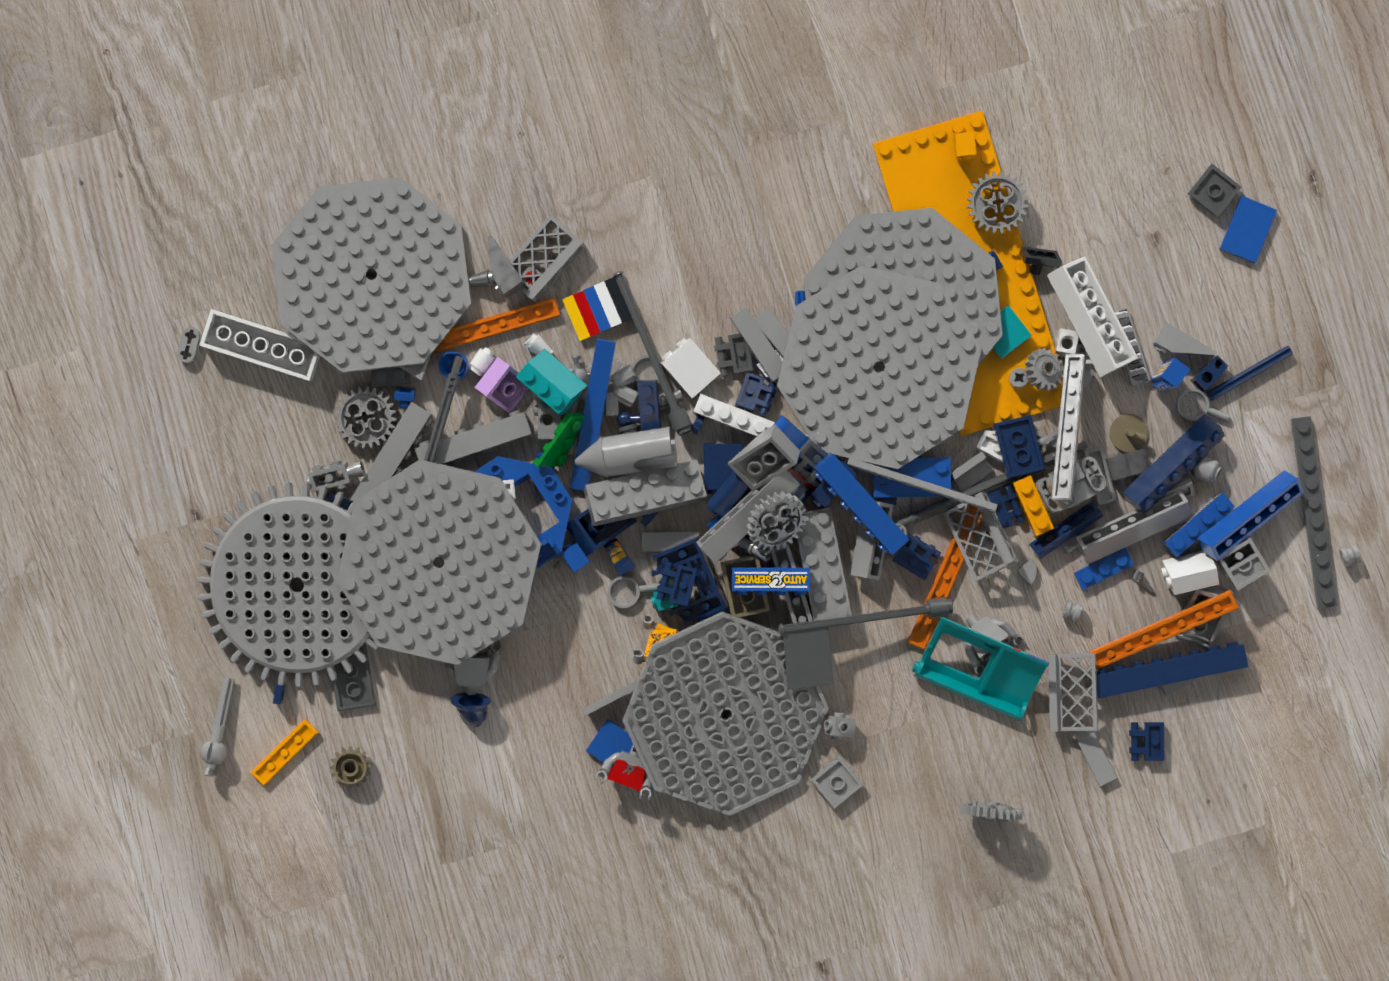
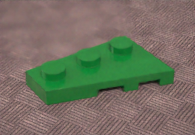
(558, 449)

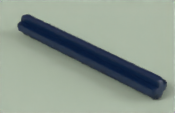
(1249, 373)

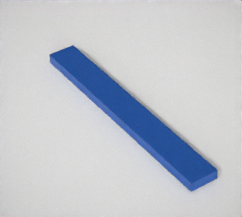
(593, 407)

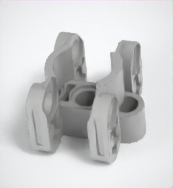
(1083, 485)

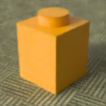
(965, 146)

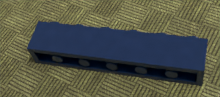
(1174, 464)

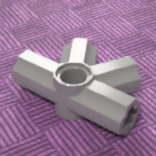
(621, 391)

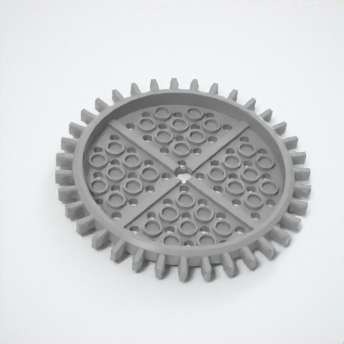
(236, 626)

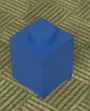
(574, 556)

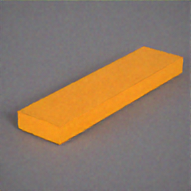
(285, 752)

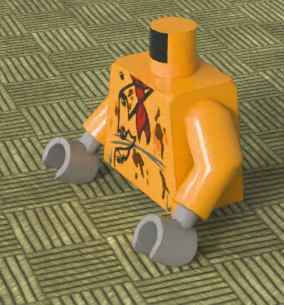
(660, 633)

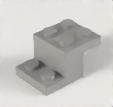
(1243, 564)

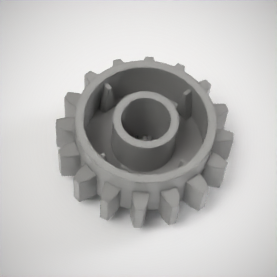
(1043, 370)

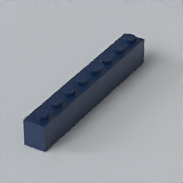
(1171, 670)

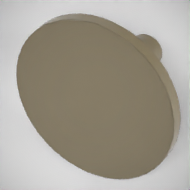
(1128, 433)

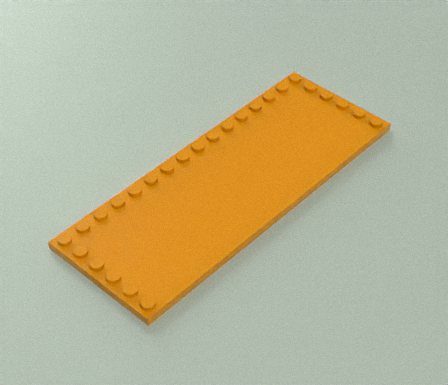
(923, 174)

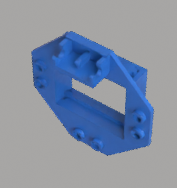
(551, 490)

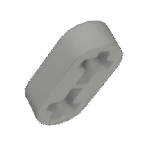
(184, 343)

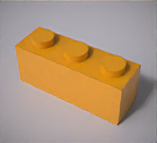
(1032, 505)

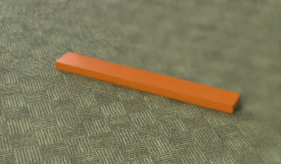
(499, 324)
(943, 582)
(1165, 629)

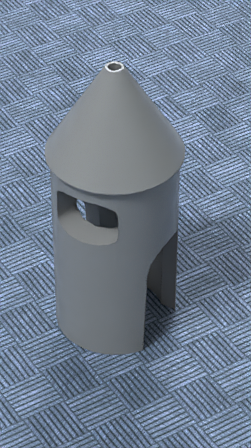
(630, 453)

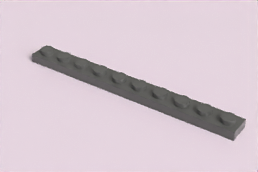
(1314, 512)

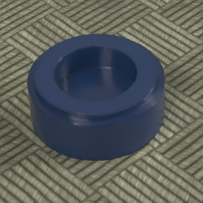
(697, 424)

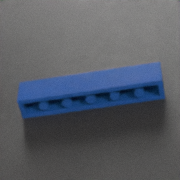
(859, 501)
(1250, 515)

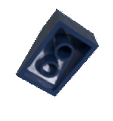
(592, 538)

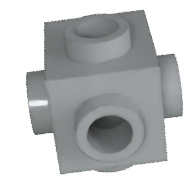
(839, 726)

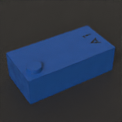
(926, 469)

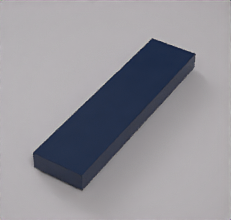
(1066, 530)

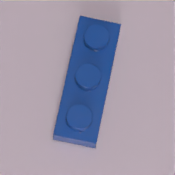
(1103, 568)

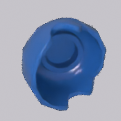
(446, 363)

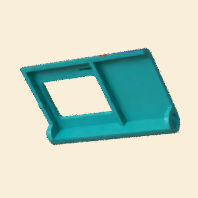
(1005, 681)

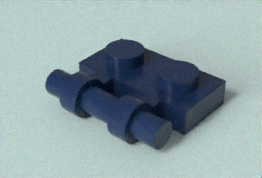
(749, 393)
(1001, 511)
(914, 562)
(682, 586)
(1153, 741)

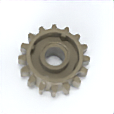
(341, 772)

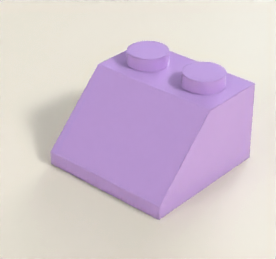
(501, 385)

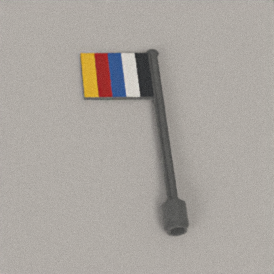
(609, 306)

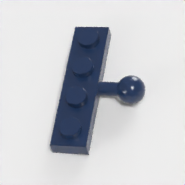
(648, 407)

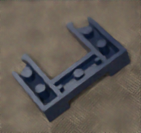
(712, 597)

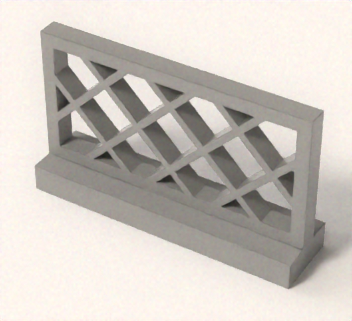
(558, 265)
(996, 533)
(1056, 692)

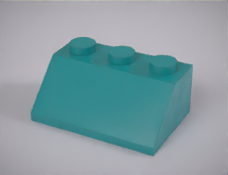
(552, 381)

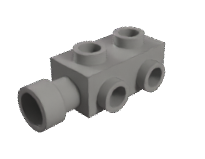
(332, 477)

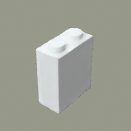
(689, 367)
(1189, 572)

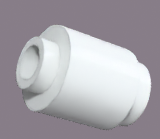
(482, 361)

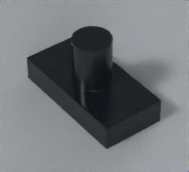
(1040, 258)

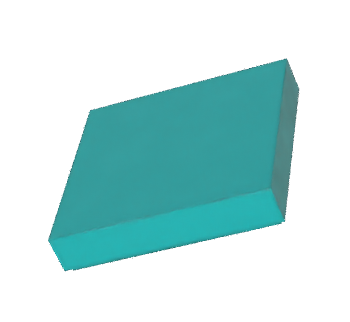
(1013, 332)

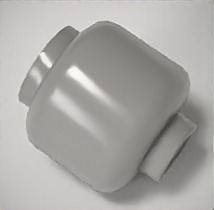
(1207, 469)

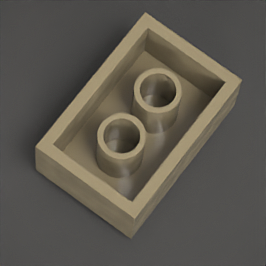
(743, 604)

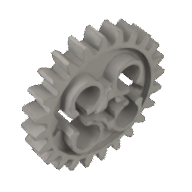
(1015, 201)
(368, 434)
(776, 521)
(991, 811)

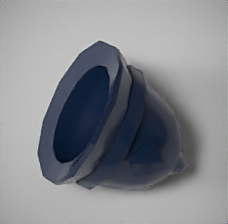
(471, 707)

